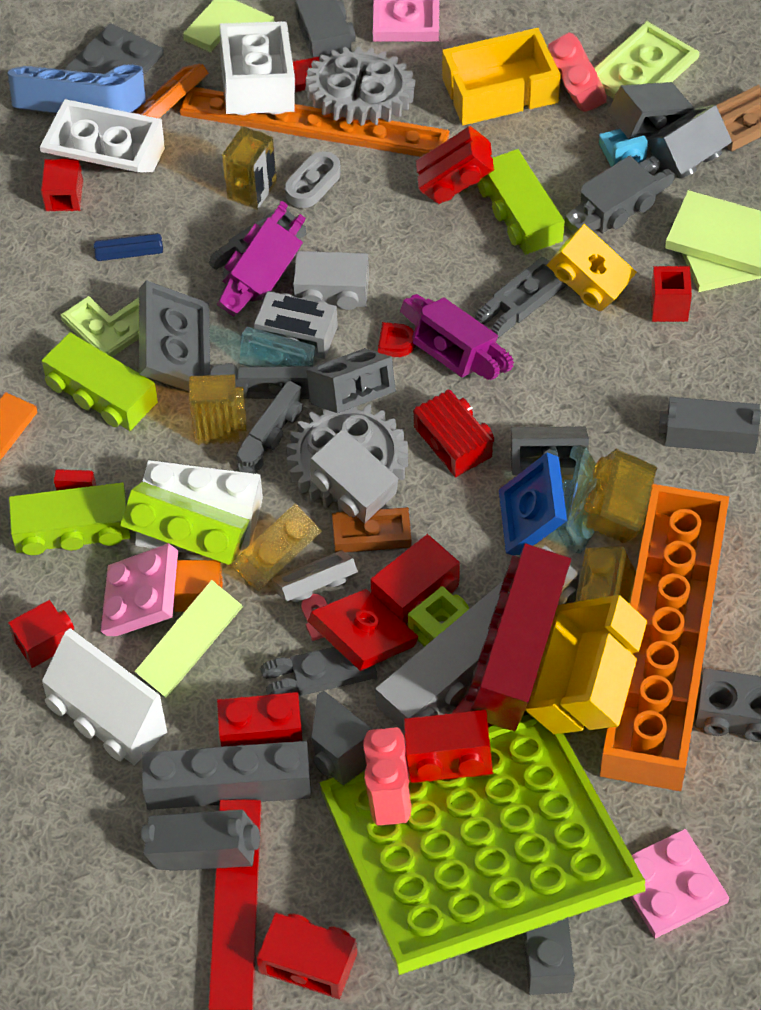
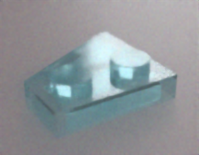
(574, 531)

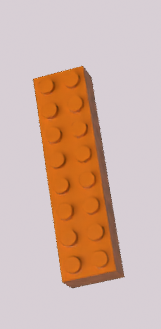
(675, 597)

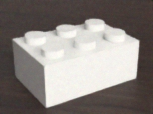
(257, 68)

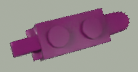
(261, 261)
(455, 338)

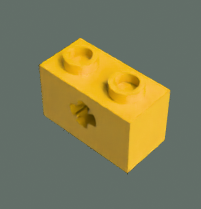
(591, 268)

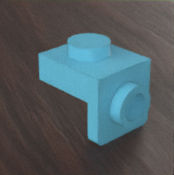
(617, 146)

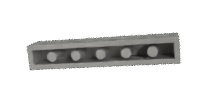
(448, 663)

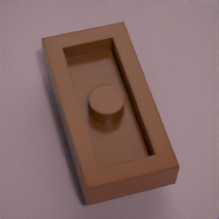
(382, 531)

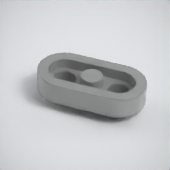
(309, 179)

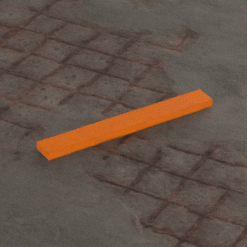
(311, 123)

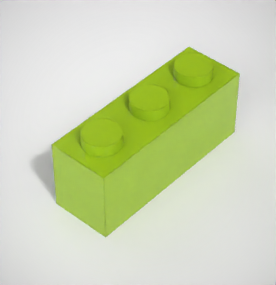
(522, 203)
(99, 382)
(68, 518)
(185, 522)

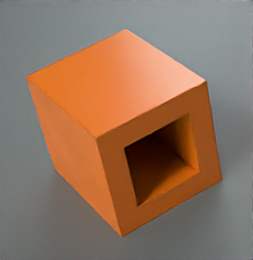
(191, 580)

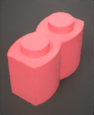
(577, 72)
(387, 776)

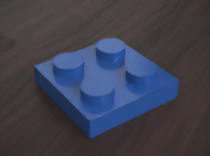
(532, 504)

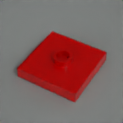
(363, 629)

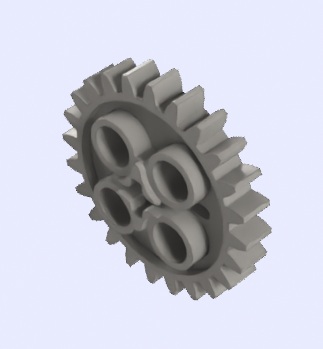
(383, 91)
(375, 434)

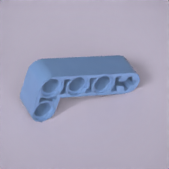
(47, 88)

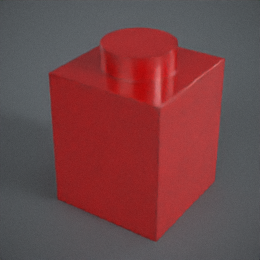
(62, 185)
(670, 293)
(40, 632)

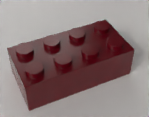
(517, 635)

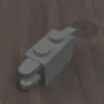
(618, 194)

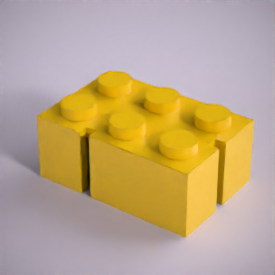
(500, 76)
(587, 665)

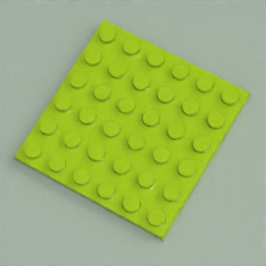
(486, 850)

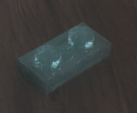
(272, 350)

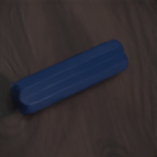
(128, 247)

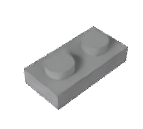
(327, 572)

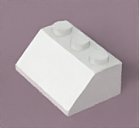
(105, 137)
(223, 489)
(103, 699)

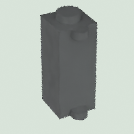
(711, 425)
(200, 840)

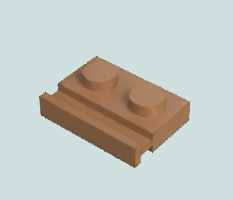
(742, 117)

